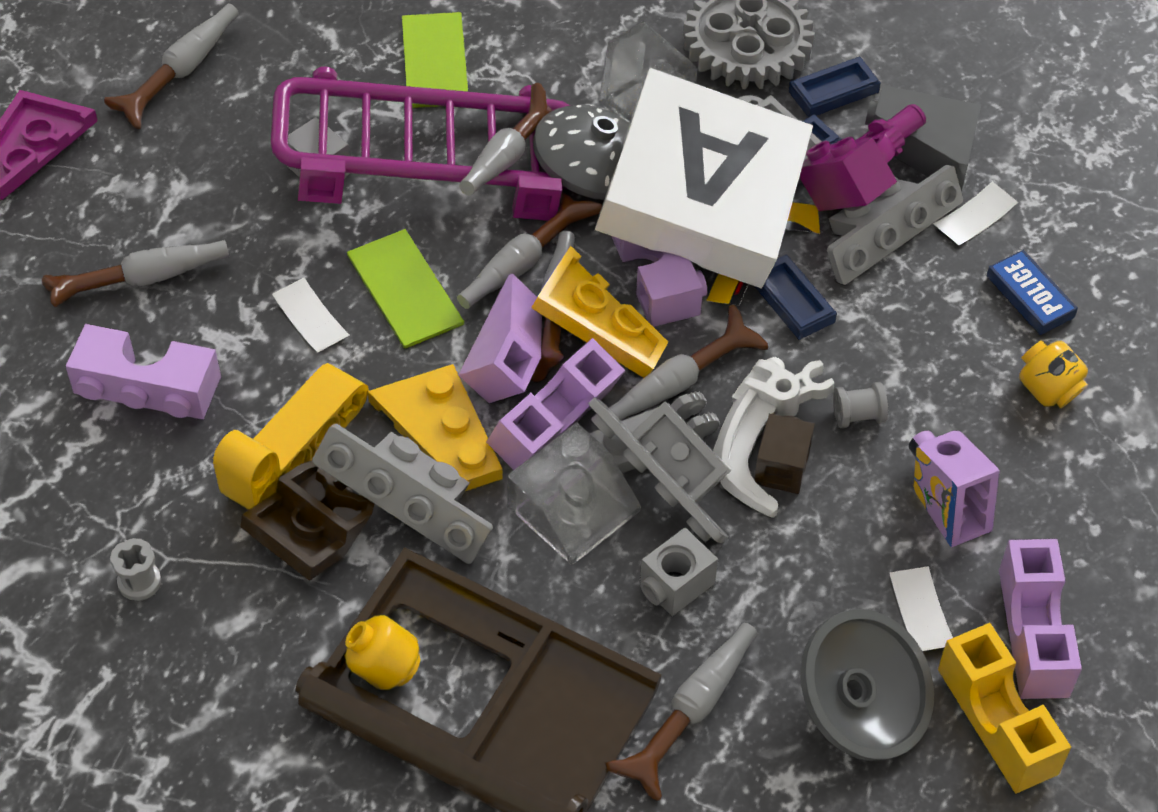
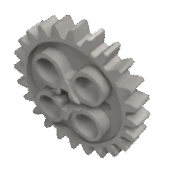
(748, 39)

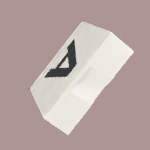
(705, 178)

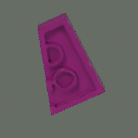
(34, 133)

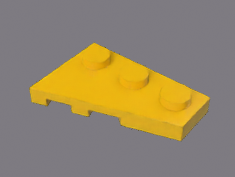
(589, 311)
(441, 421)

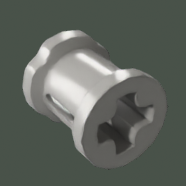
(860, 405)
(134, 570)

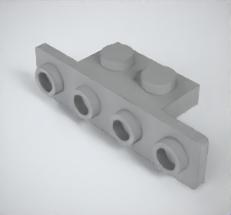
(890, 221)
(674, 456)
(406, 486)

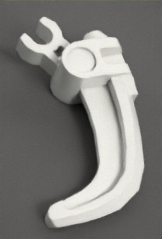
(764, 391)

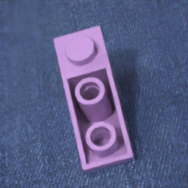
(506, 345)

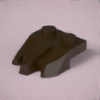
(309, 519)

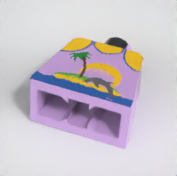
(955, 485)

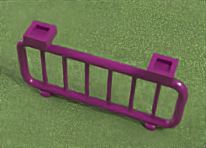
(323, 174)

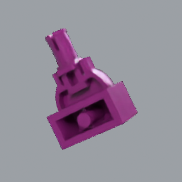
(857, 170)

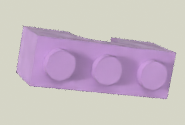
(668, 287)
(177, 384)
(556, 406)
(1040, 644)

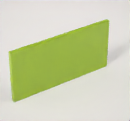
(434, 52)
(405, 288)

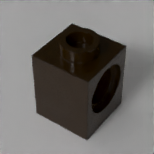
(784, 453)

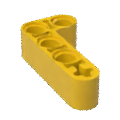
(251, 467)

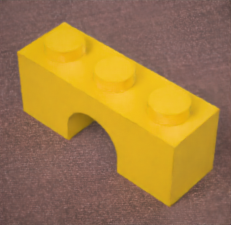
(1021, 741)

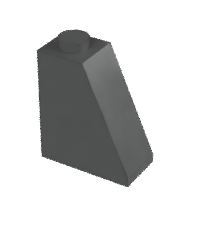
(944, 137)

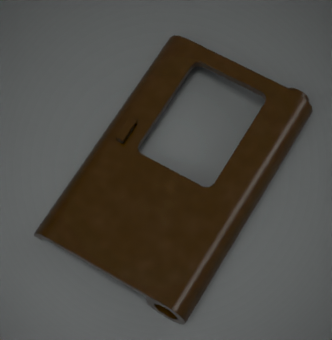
(545, 728)

